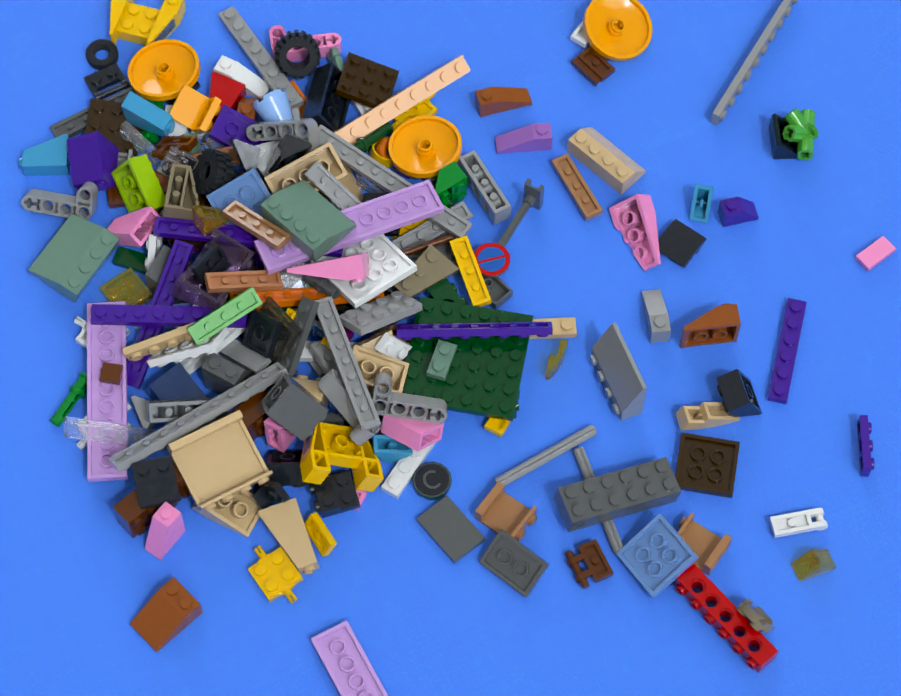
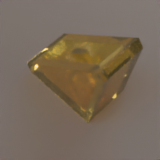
(208, 218)
(813, 563)

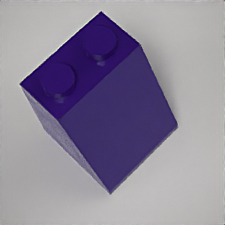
(92, 160)

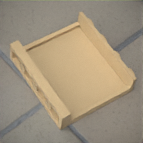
(219, 461)

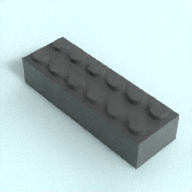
(617, 494)

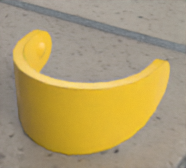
(373, 154)

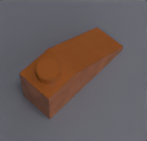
(500, 99)

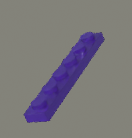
(787, 351)

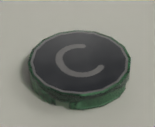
(432, 481)

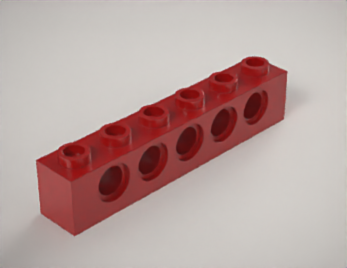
(695, 577)

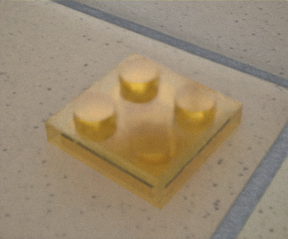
(126, 288)

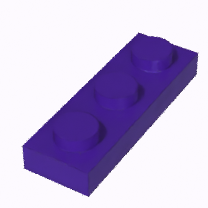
(865, 445)

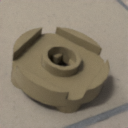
(758, 617)

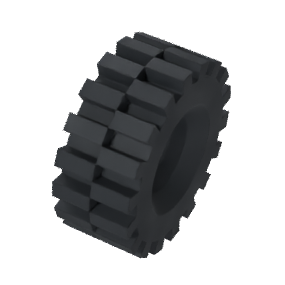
(212, 171)

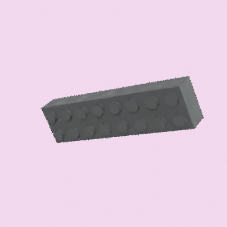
(497, 289)

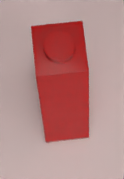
(227, 90)

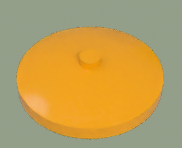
(617, 28)
(163, 69)
(424, 146)

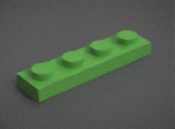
(224, 316)

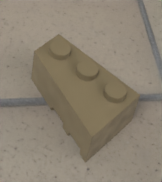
(180, 193)
(431, 269)

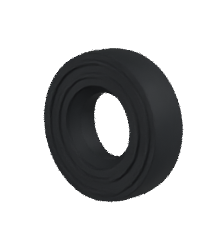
(101, 44)

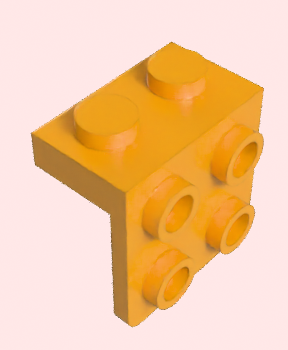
(195, 110)

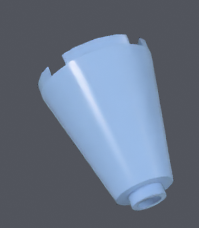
(274, 106)

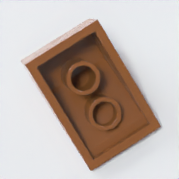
(713, 327)
(166, 614)

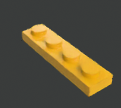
(470, 271)

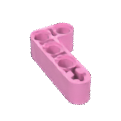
(324, 41)

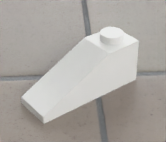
(232, 69)

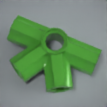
(801, 130)

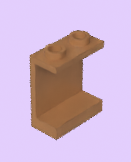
(505, 513)
(704, 543)

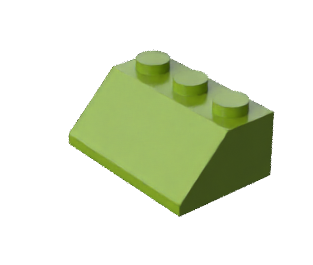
(139, 184)

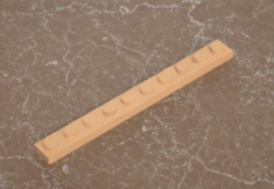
(404, 100)

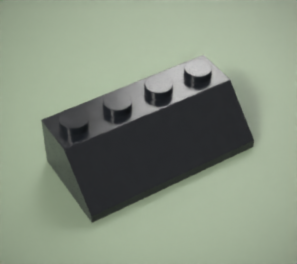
(322, 101)

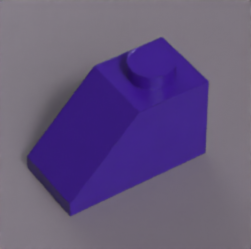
(736, 211)

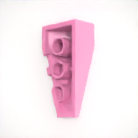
(638, 225)
(345, 268)

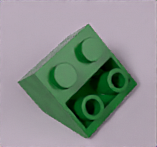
(451, 184)

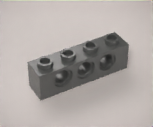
(173, 409)

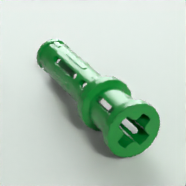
(76, 392)

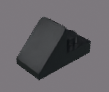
(269, 492)

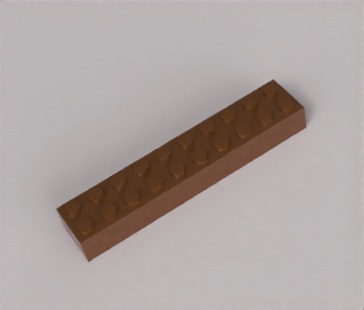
(136, 520)

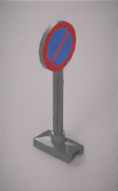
(493, 257)

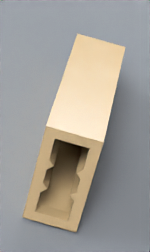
(290, 532)

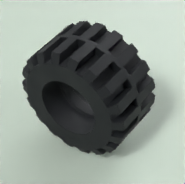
(301, 68)

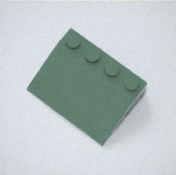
(308, 218)
(74, 256)

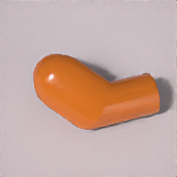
(382, 147)

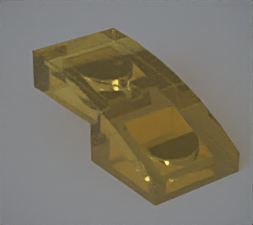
(556, 361)

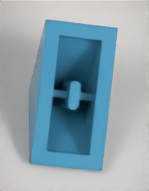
(701, 203)
(389, 449)

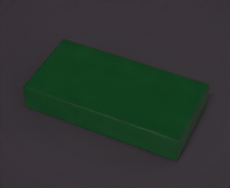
(129, 258)

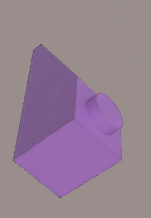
(525, 139)

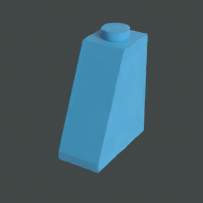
(147, 115)
(46, 158)

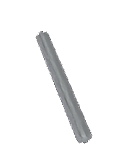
(546, 455)
(588, 473)

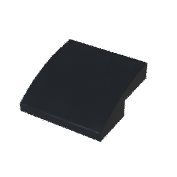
(680, 243)

